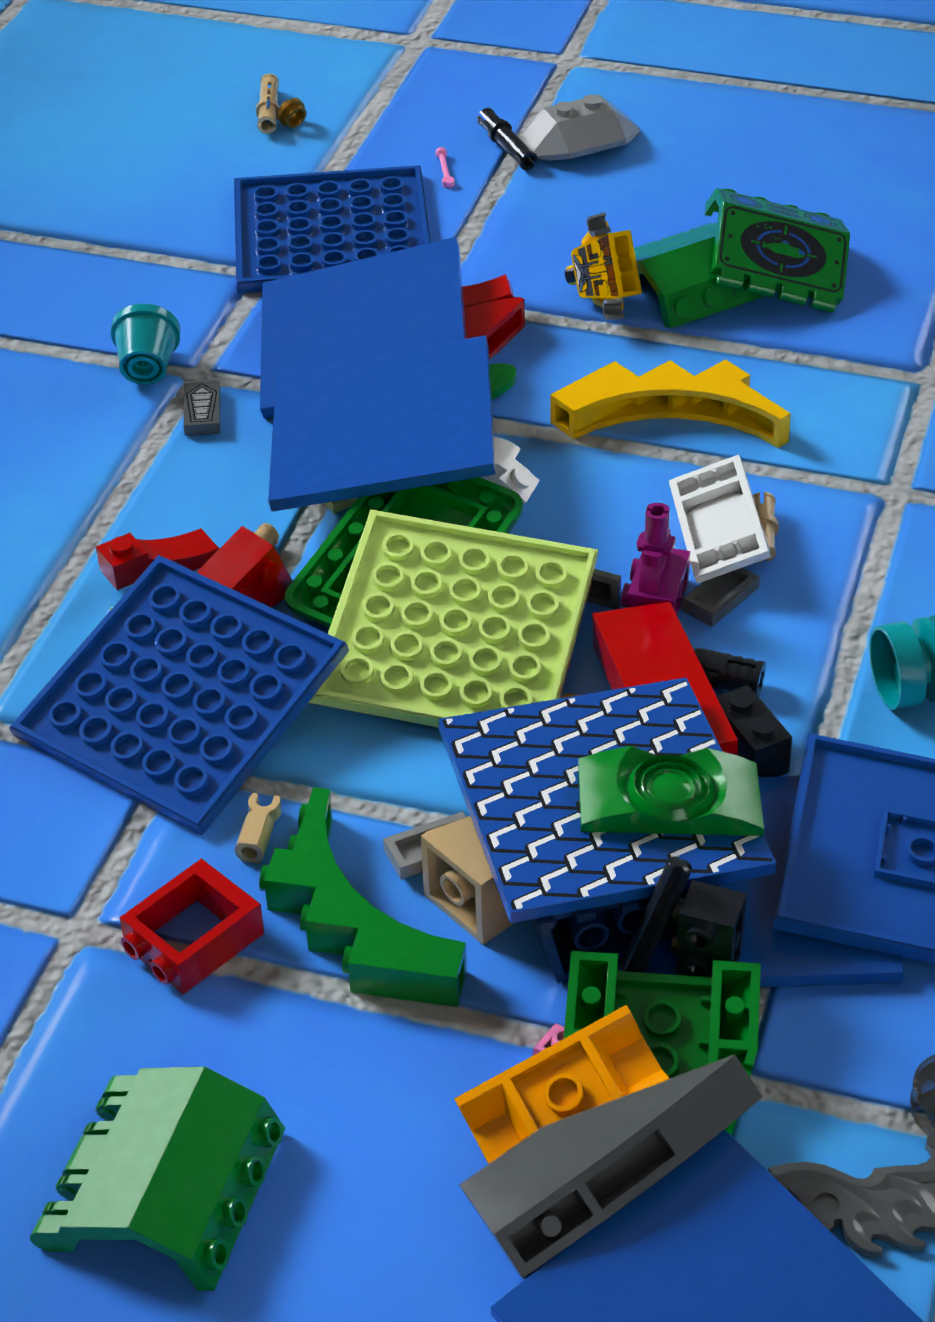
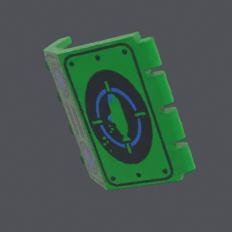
(779, 249)

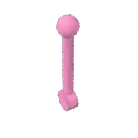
(447, 180)

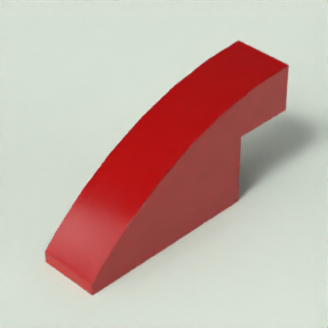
(497, 320)

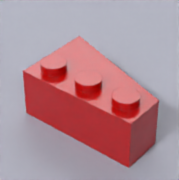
(249, 567)

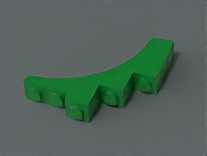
(376, 949)

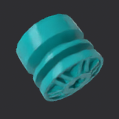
(904, 662)

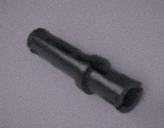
(501, 133)

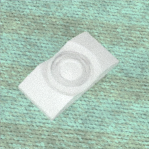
(719, 519)

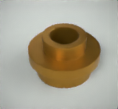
(292, 113)

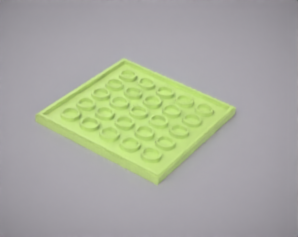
(454, 620)

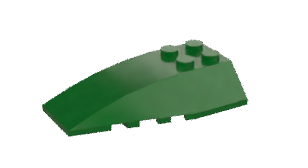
(679, 1016)

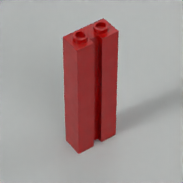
(650, 647)

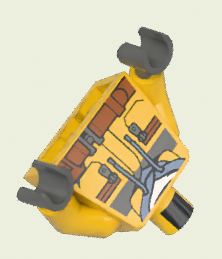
(605, 267)

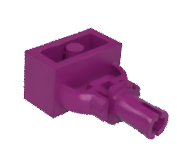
(661, 570)

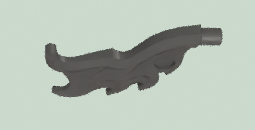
(884, 1206)

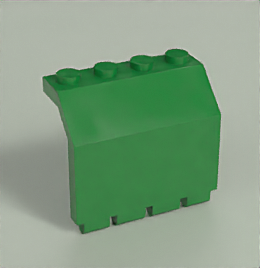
(683, 278)

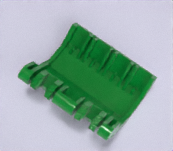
(166, 1169)

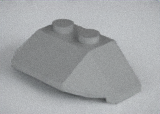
(578, 129)

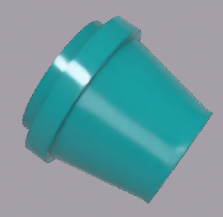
(144, 341)

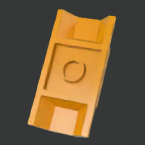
(562, 1080)

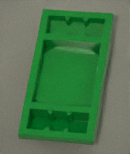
(669, 793)

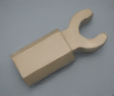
(257, 829)

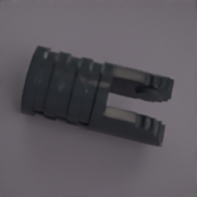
(731, 671)

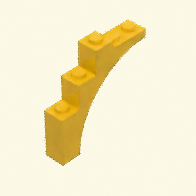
(668, 391)

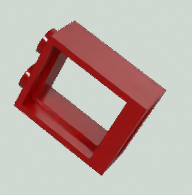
(202, 883)

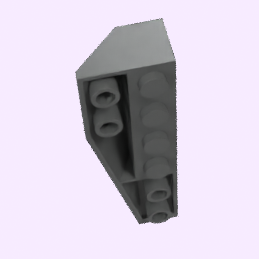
(601, 1159)

